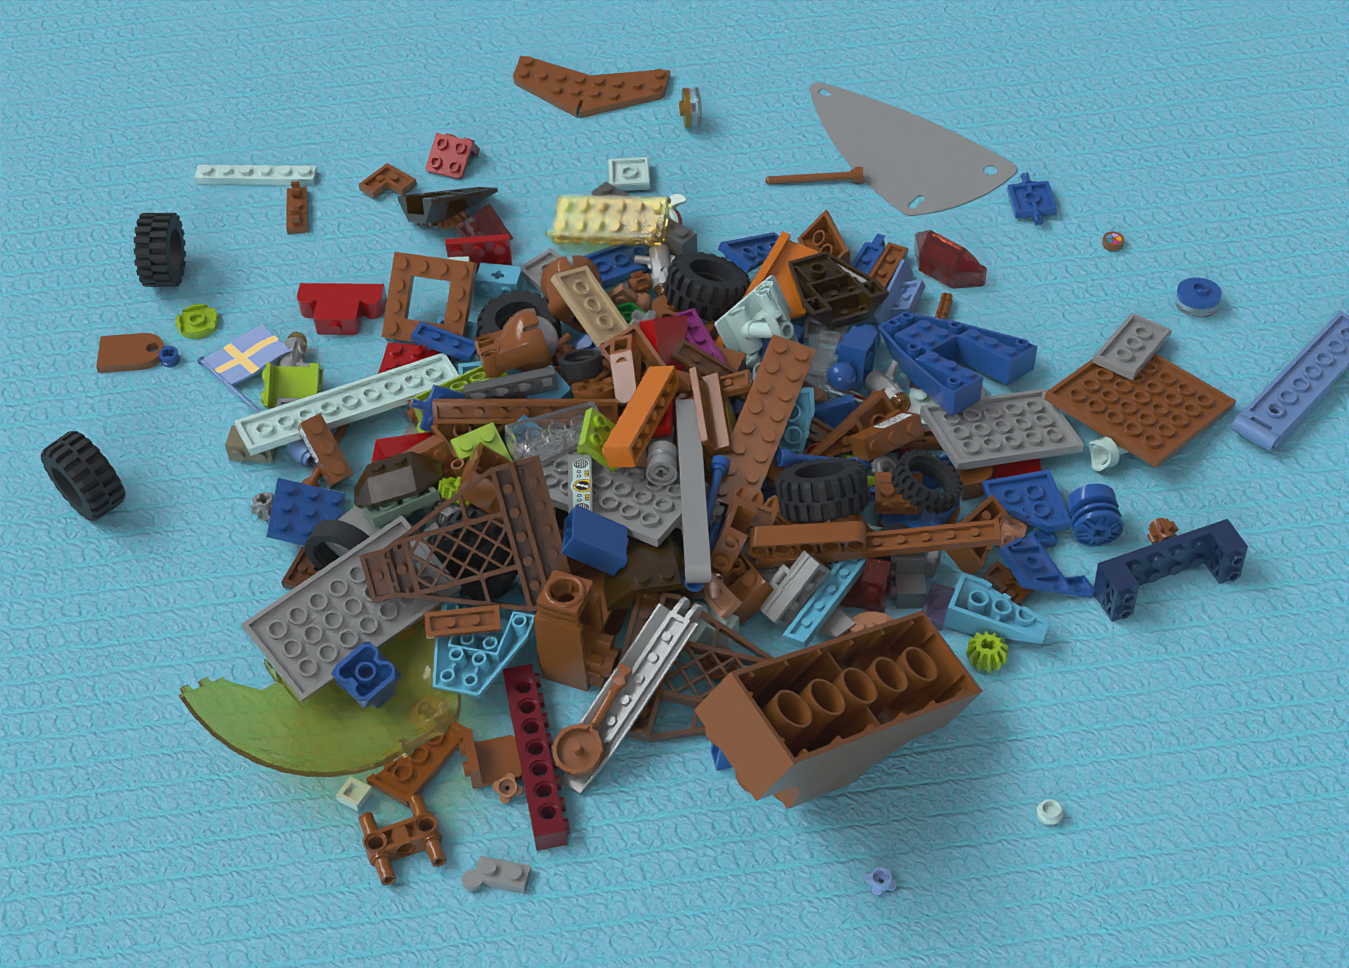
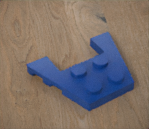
(1037, 570)

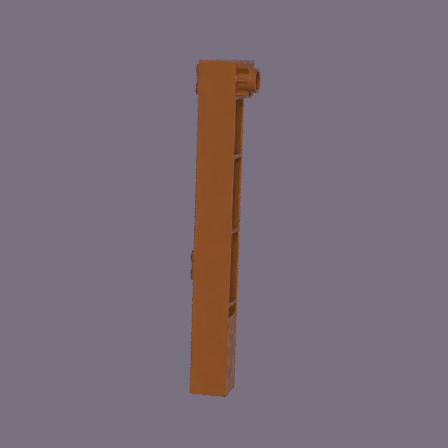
(572, 616)

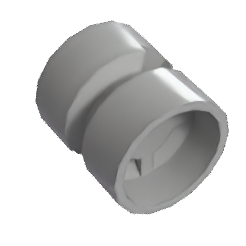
(662, 463)

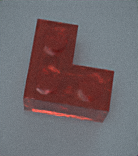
(482, 223)
(871, 588)

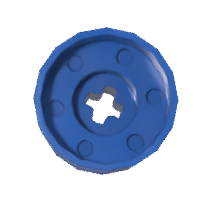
(1095, 515)

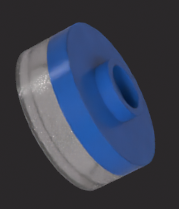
(1198, 297)

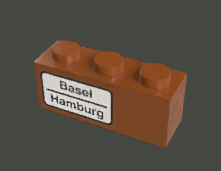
(886, 436)
(324, 450)

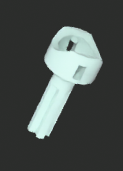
(1105, 453)

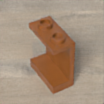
(732, 535)

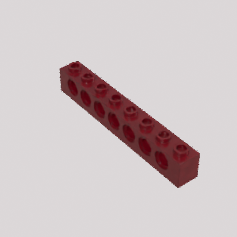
(523, 698)

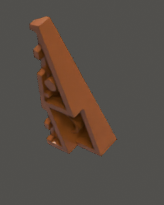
(870, 412)

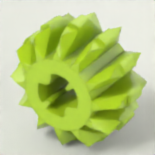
(987, 651)

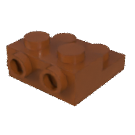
(888, 500)

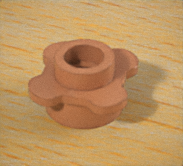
(508, 780)

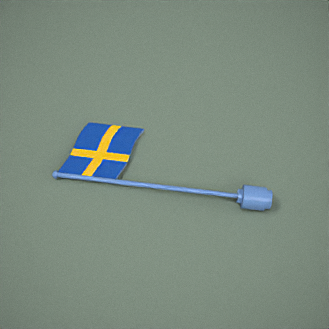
(243, 360)

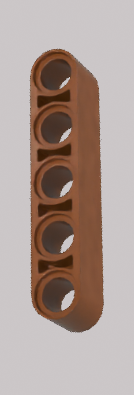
(815, 538)

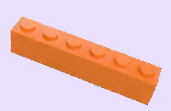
(641, 416)

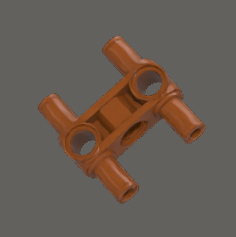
(402, 839)

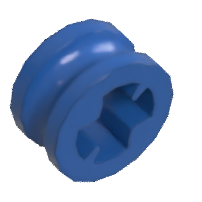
(171, 361)

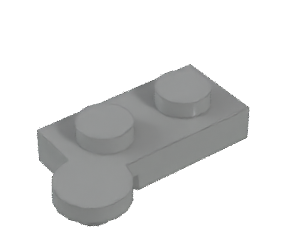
(498, 875)

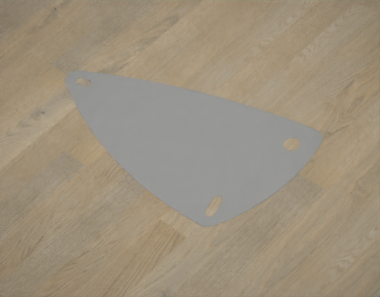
(907, 153)

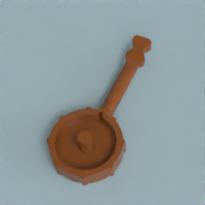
(579, 747)

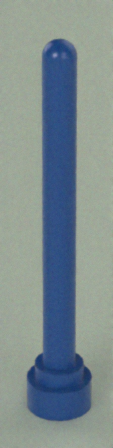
(785, 457)
(719, 466)

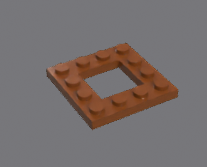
(404, 269)

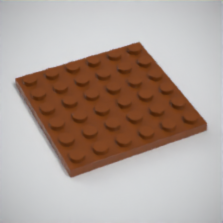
(1143, 415)

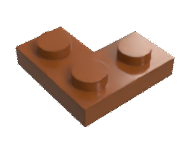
(385, 178)

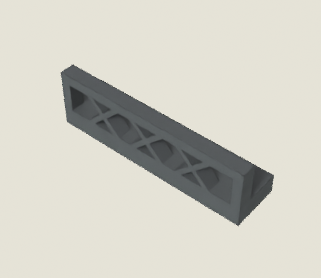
(514, 385)

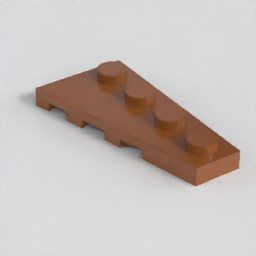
(413, 773)

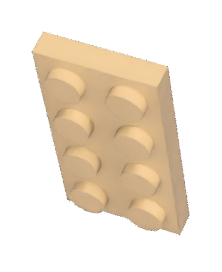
(590, 304)

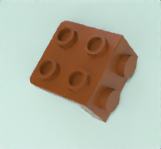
(489, 759)

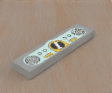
(580, 482)

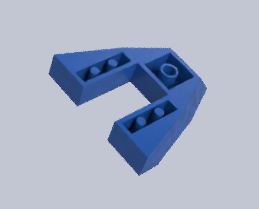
(928, 344)

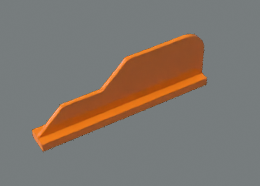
(777, 265)

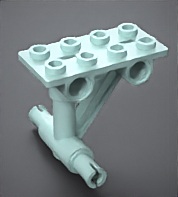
(757, 317)

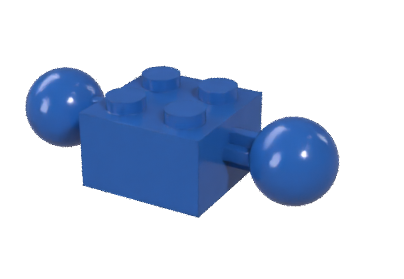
(855, 358)

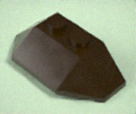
(396, 479)

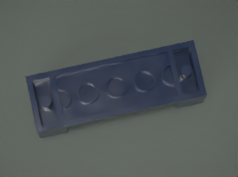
(1214, 545)

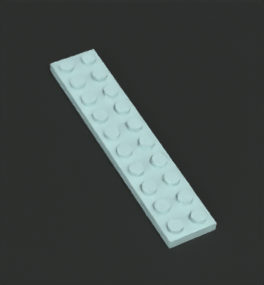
(344, 403)

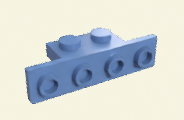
(902, 294)

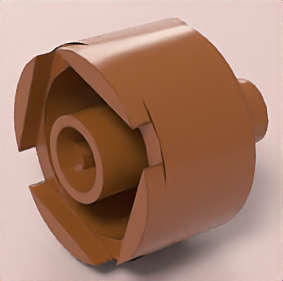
(594, 389)

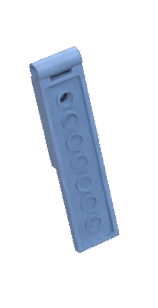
(1297, 387)

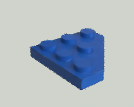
(1031, 499)

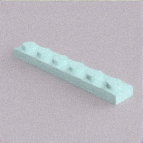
(255, 174)

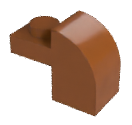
(972, 481)

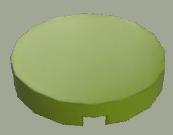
(197, 321)

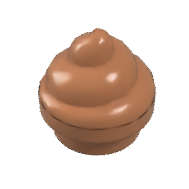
(644, 302)

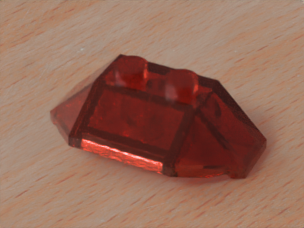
(947, 261)

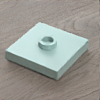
(629, 173)

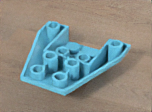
(474, 661)

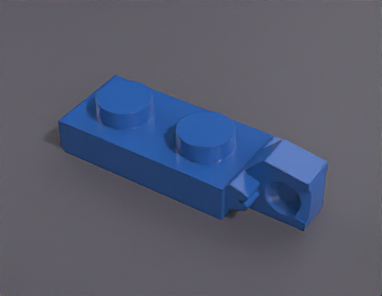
(869, 254)

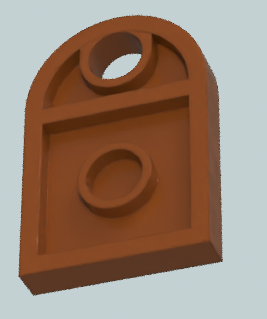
(128, 352)

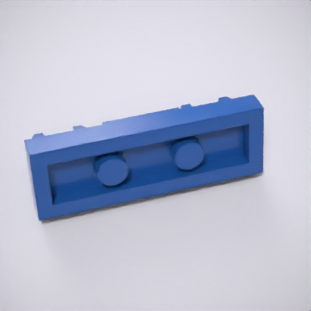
(444, 342)

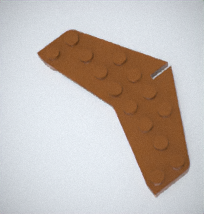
(595, 93)

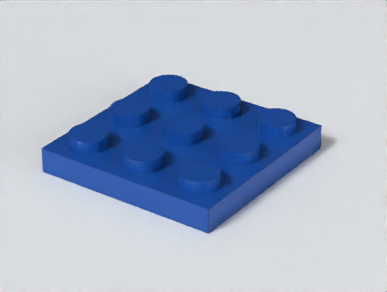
(299, 508)

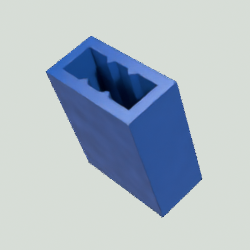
(595, 540)

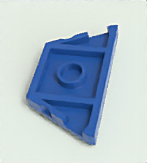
(915, 521)

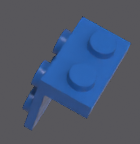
(835, 410)

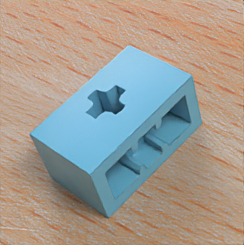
(498, 279)

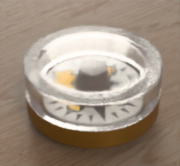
(691, 107)

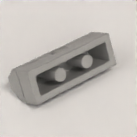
(795, 590)

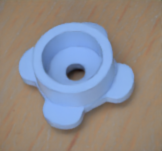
(877, 874)

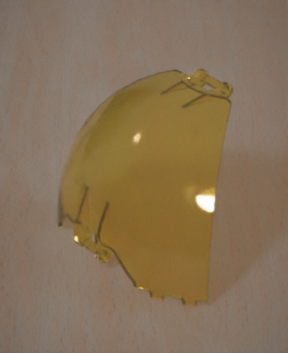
(330, 729)

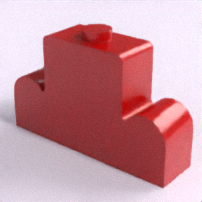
(340, 306)

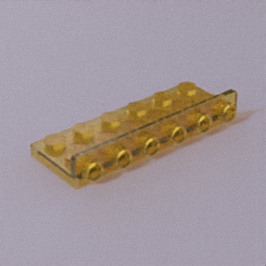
(610, 220)

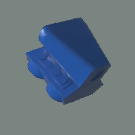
(367, 676)

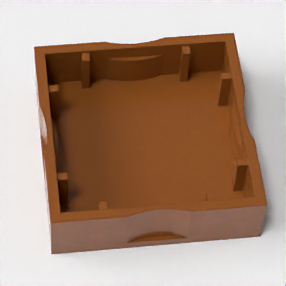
(483, 494)

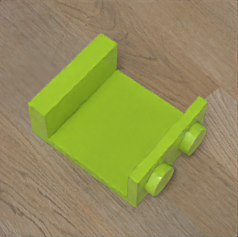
(290, 382)

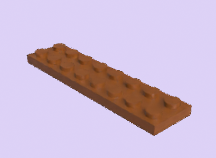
(765, 415)

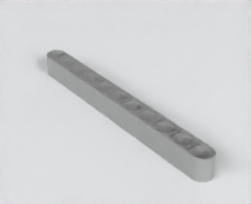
(692, 494)

